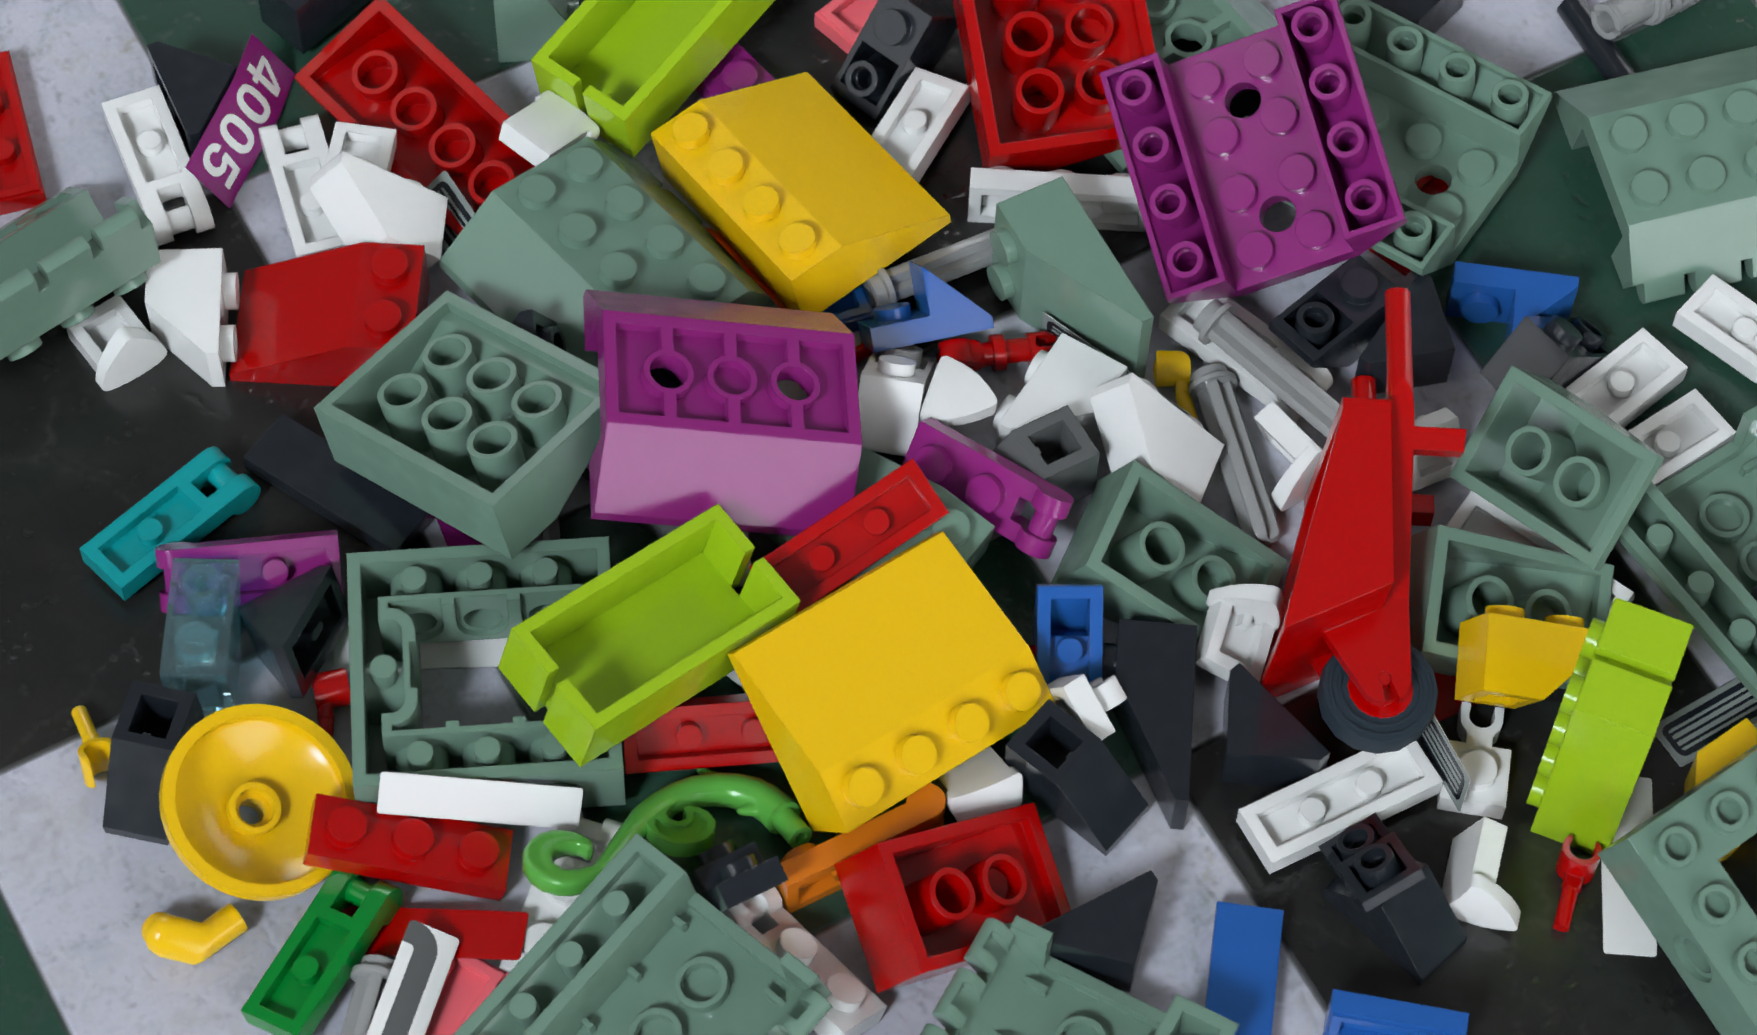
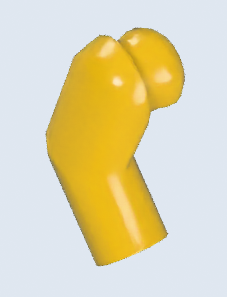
(191, 940)

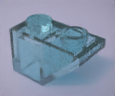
(203, 631)

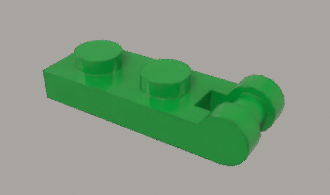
(321, 954)

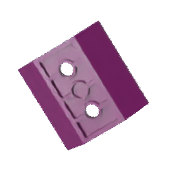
(1215, 175)
(728, 425)

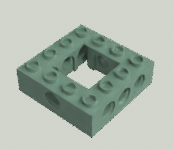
(452, 597)
(1687, 897)

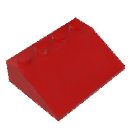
(1039, 78)

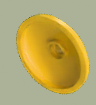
(256, 760)

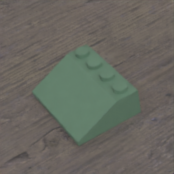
(469, 422)

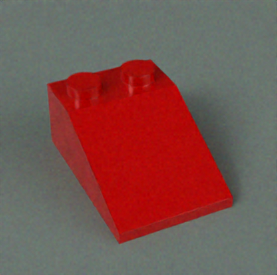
(326, 312)
(930, 891)

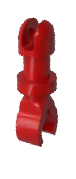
(996, 351)

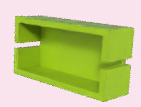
(639, 59)
(644, 634)
(1606, 724)

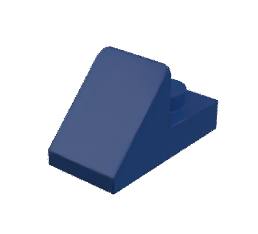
(1507, 294)
(939, 315)
(1068, 630)

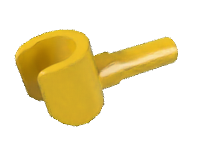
(1174, 370)
(94, 750)

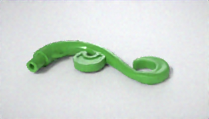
(675, 838)

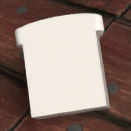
(546, 128)
(116, 344)
(957, 395)
(1296, 448)
(1239, 628)
(981, 786)
(1473, 875)

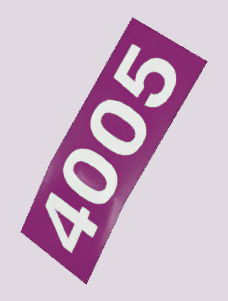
(232, 136)

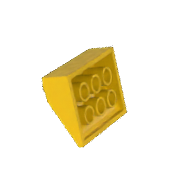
(796, 188)
(888, 684)

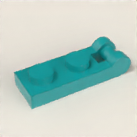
(170, 513)

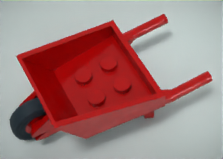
(1352, 562)

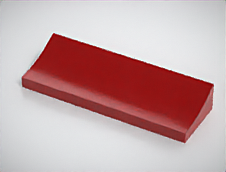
(396, 79)

